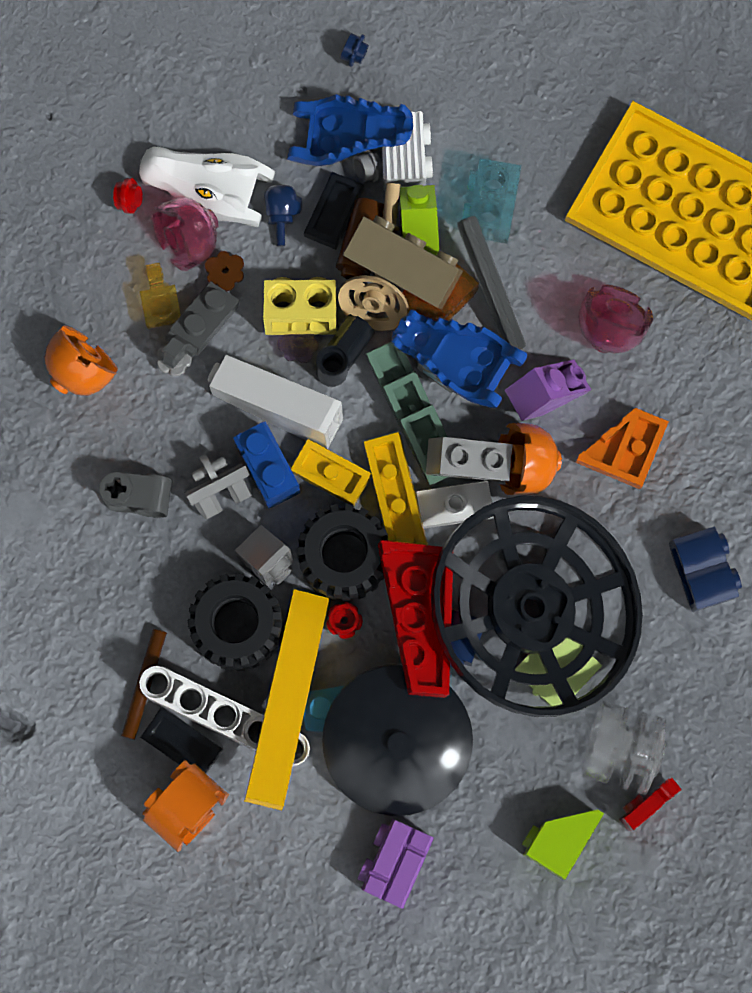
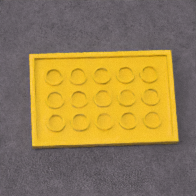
(673, 206)

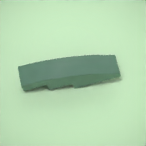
(407, 402)

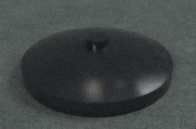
(395, 747)

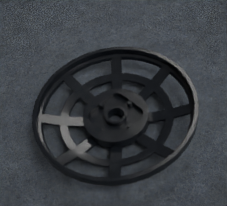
(554, 601)

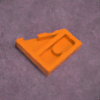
(626, 448)

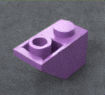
(547, 389)

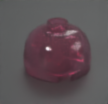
(187, 230)
(613, 319)

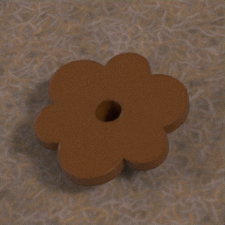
(216, 266)

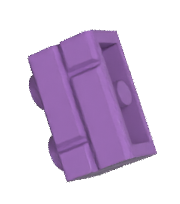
(396, 862)

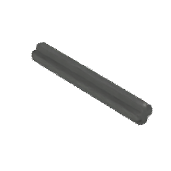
(490, 282)

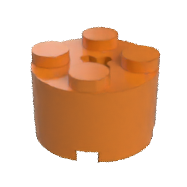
(183, 806)

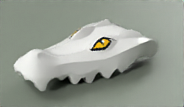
(214, 180)

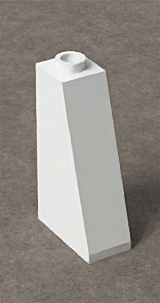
(277, 400)

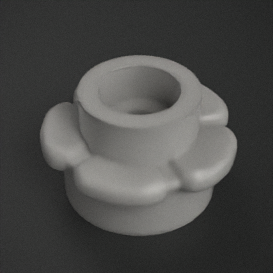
(367, 166)
(179, 369)

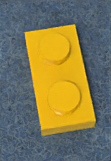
(330, 472)

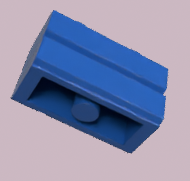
(267, 465)

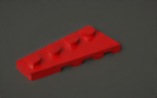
(408, 581)

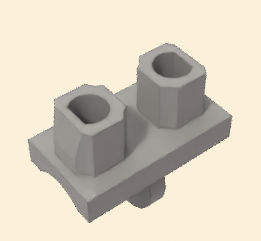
(233, 479)

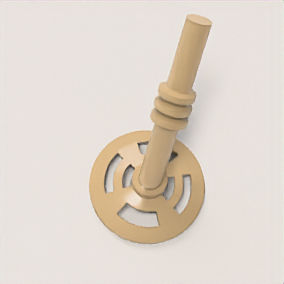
(380, 289)

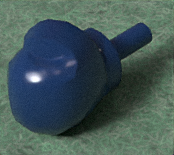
(280, 207)

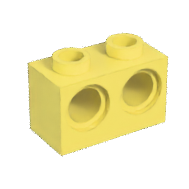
(300, 315)

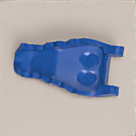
(348, 127)
(462, 357)

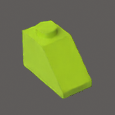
(419, 215)
(560, 841)

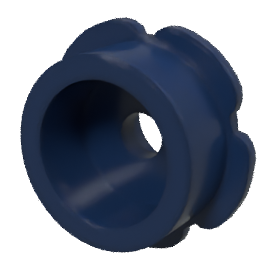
(354, 49)

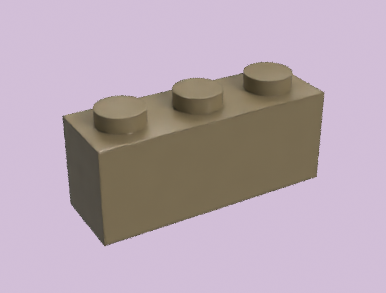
(404, 261)

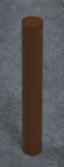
(139, 700)

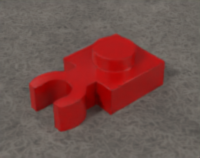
(641, 808)

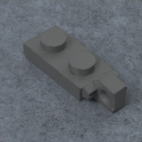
(199, 324)

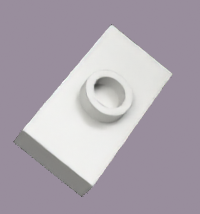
(452, 503)

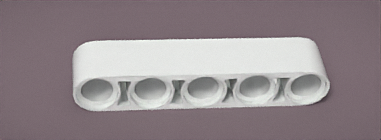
(210, 703)

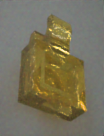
(160, 301)

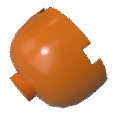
(76, 364)
(532, 459)

